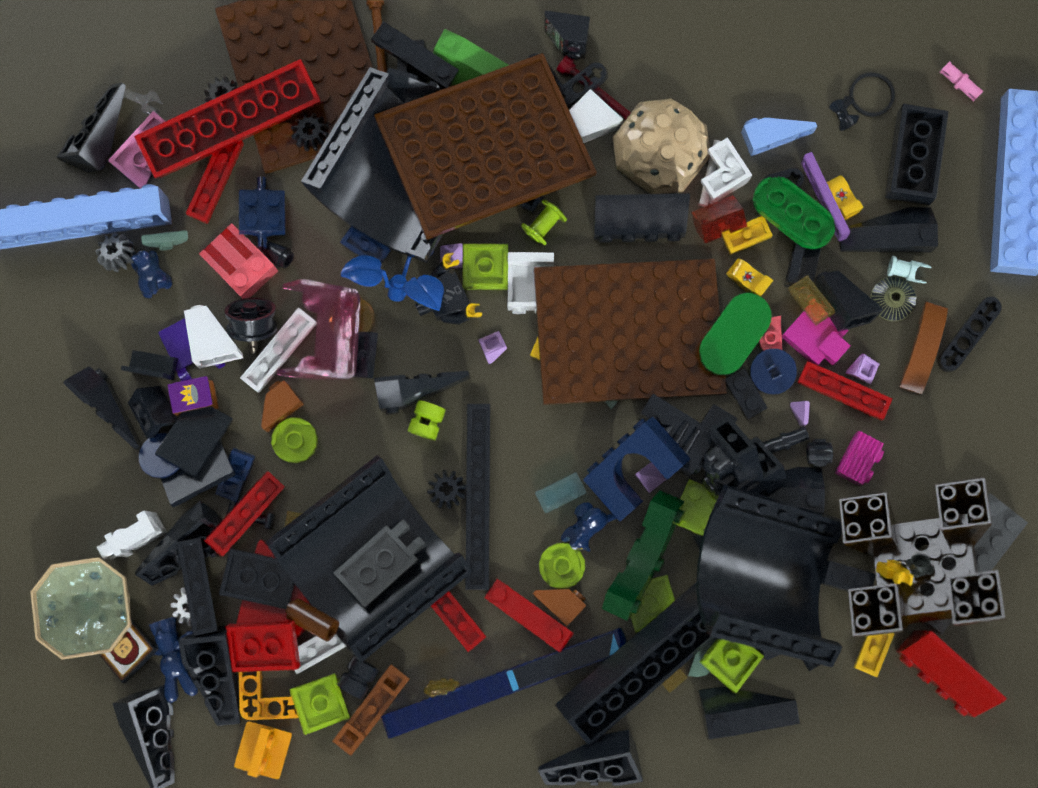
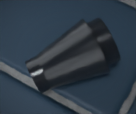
(278, 254)

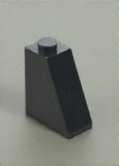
(850, 303)

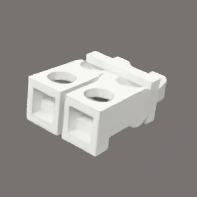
(132, 538)

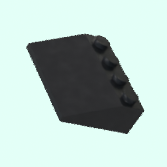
(640, 217)

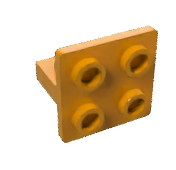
(263, 750)

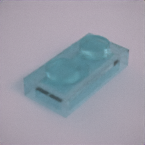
(560, 493)

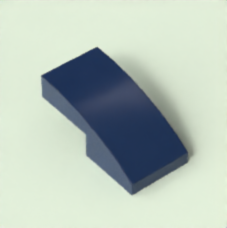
(242, 465)

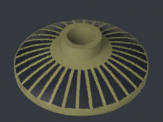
(893, 309)

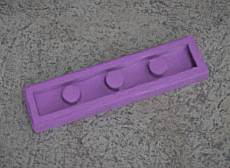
(824, 195)

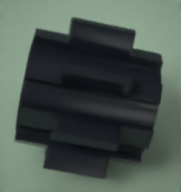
(819, 452)

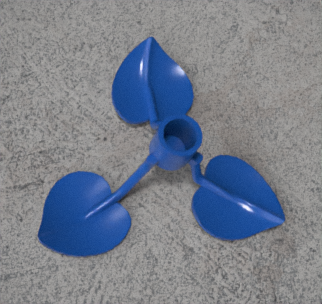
(367, 272)

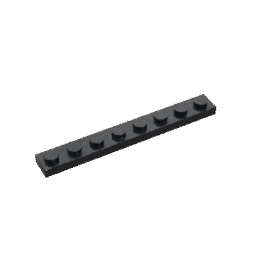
(478, 496)

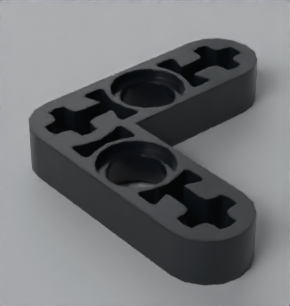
(567, 88)

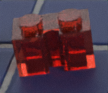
(718, 217)

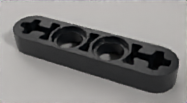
(967, 332)

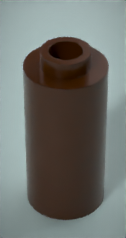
(312, 619)

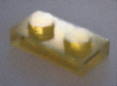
(811, 300)

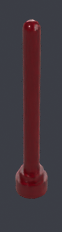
(568, 67)

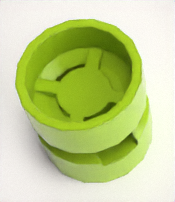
(428, 412)

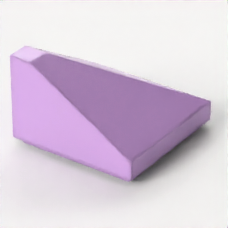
(458, 253)
(492, 346)
(863, 369)
(801, 412)
(650, 477)

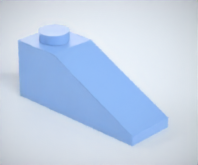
(772, 132)

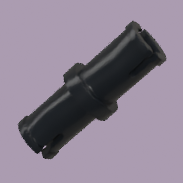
(786, 440)

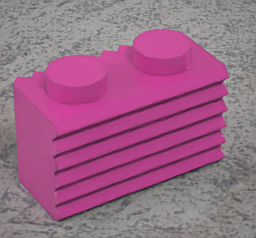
(859, 459)

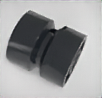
(357, 678)

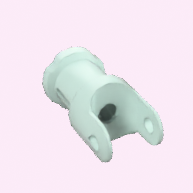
(905, 269)

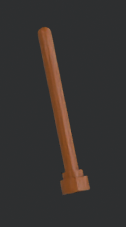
(375, 6)

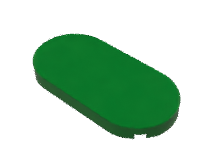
(794, 212)
(735, 334)

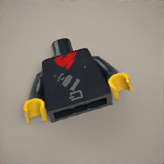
(455, 304)

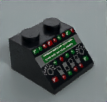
(568, 33)

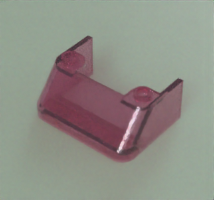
(335, 331)

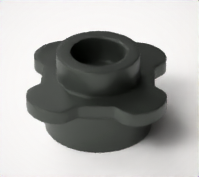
(920, 565)

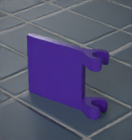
(177, 345)

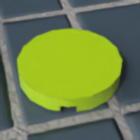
(294, 440)
(561, 566)

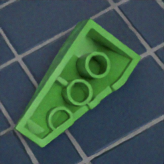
(466, 57)

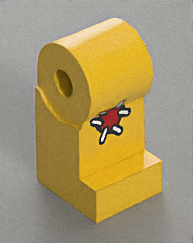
(844, 197)
(748, 278)

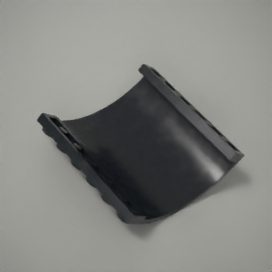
(358, 178)
(341, 525)
(764, 575)

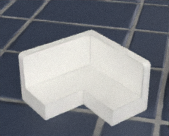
(731, 171)

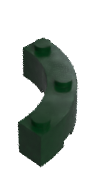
(645, 556)

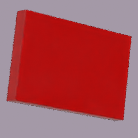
(263, 646)

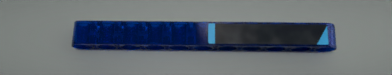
(503, 683)

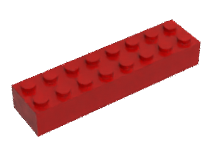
(228, 119)

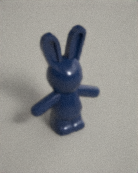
(171, 663)

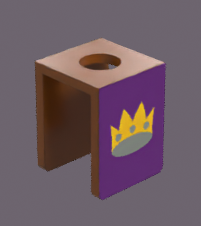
(192, 395)

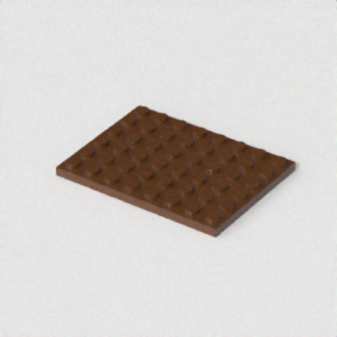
(278, 32)
(484, 145)
(625, 330)

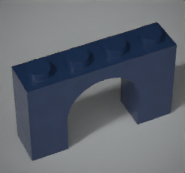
(607, 477)

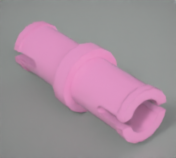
(961, 81)

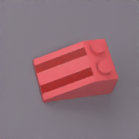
(238, 262)

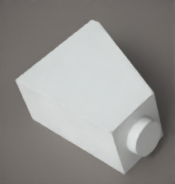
(594, 117)
(208, 339)

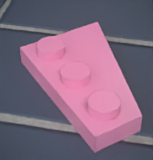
(129, 158)

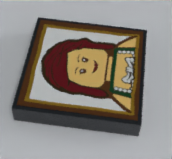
(130, 653)

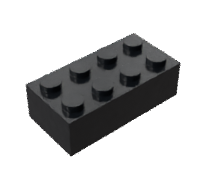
(916, 154)

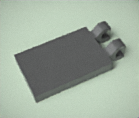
(379, 564)

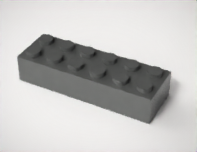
(990, 548)

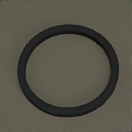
(873, 74)

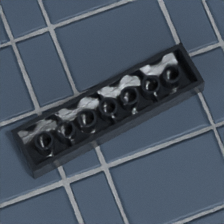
(636, 669)

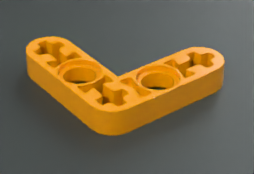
(261, 703)

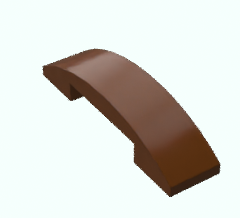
(924, 348)
(370, 710)

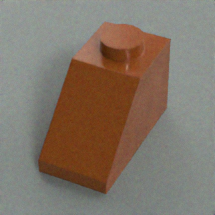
(279, 405)
(562, 603)

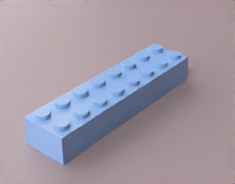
(1016, 186)
(83, 216)

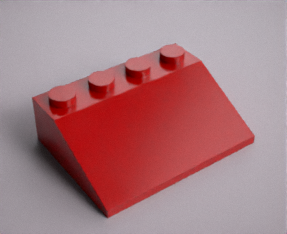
(949, 674)

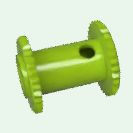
(544, 222)

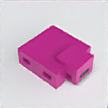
(816, 341)

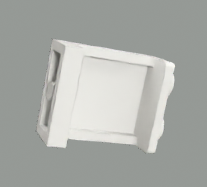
(521, 279)

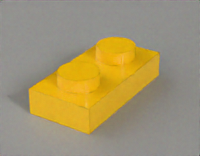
(755, 232)
(873, 653)

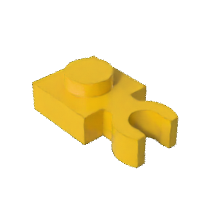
(894, 570)

